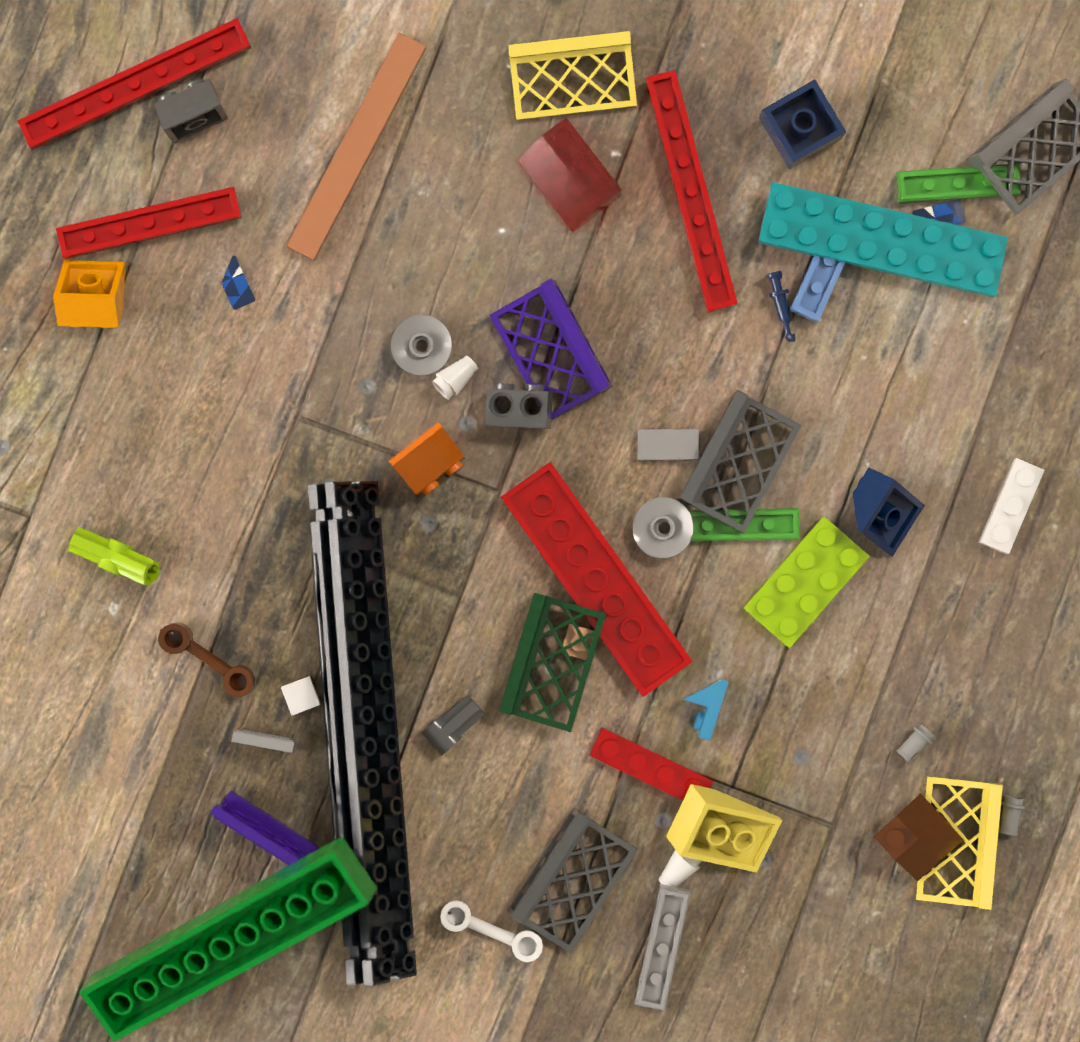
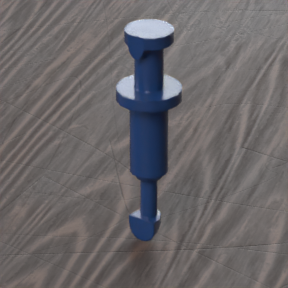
(781, 303)

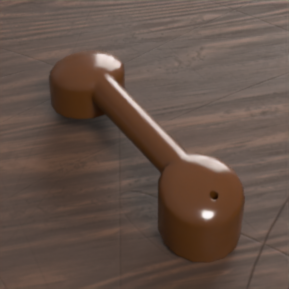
(237, 680)

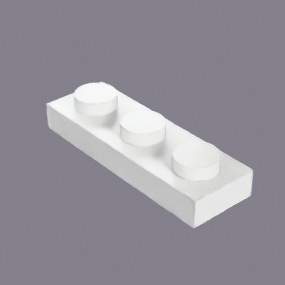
(1011, 506)

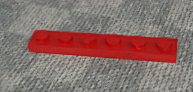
(148, 223)

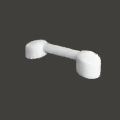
(525, 944)

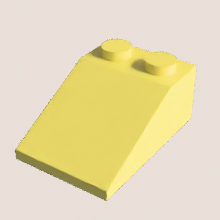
(722, 829)

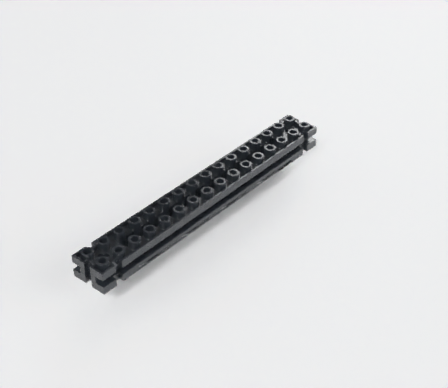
(362, 723)

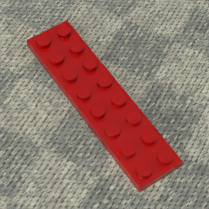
(596, 578)

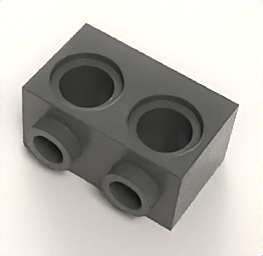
(518, 414)

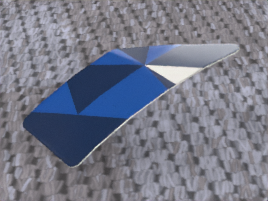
(947, 212)
(236, 285)

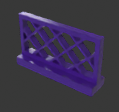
(569, 330)
(263, 829)

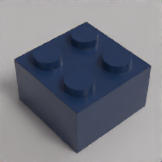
(802, 124)

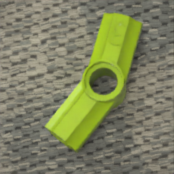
(114, 556)

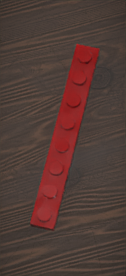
(134, 84)
(691, 191)

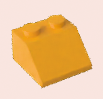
(90, 294)

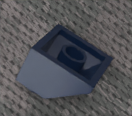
(884, 510)

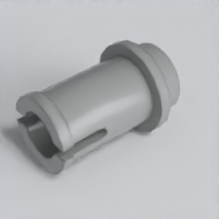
(915, 743)
(1011, 815)

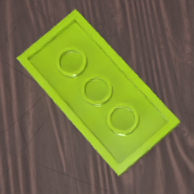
(806, 582)

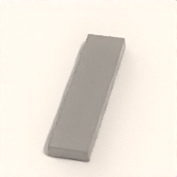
(662, 947)

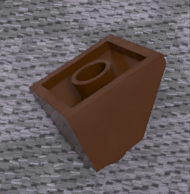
(918, 837)

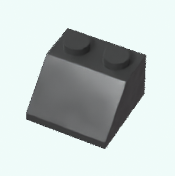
(190, 110)

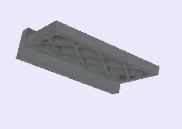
(1016, 130)
(715, 450)
(550, 865)

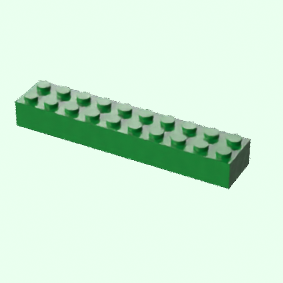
(228, 939)

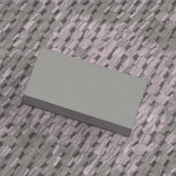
(667, 444)
(264, 740)

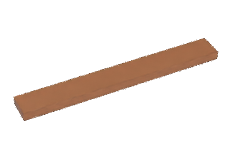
(356, 146)

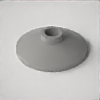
(418, 329)
(648, 522)

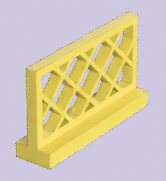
(571, 48)
(986, 847)

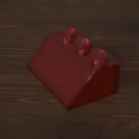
(569, 175)

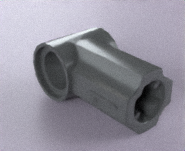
(448, 728)

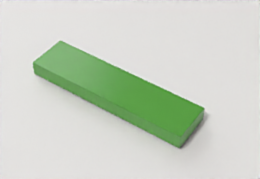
(950, 184)
(765, 525)

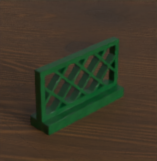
(526, 656)

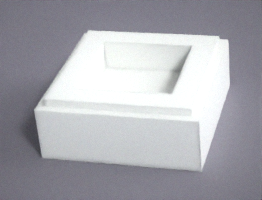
(301, 695)

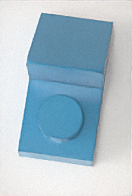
(712, 698)

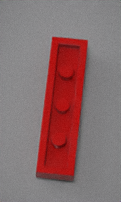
(646, 764)

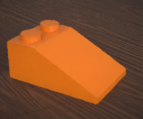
(428, 460)

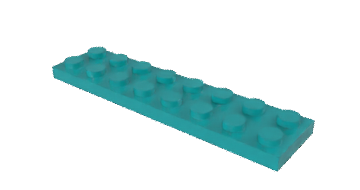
(883, 239)

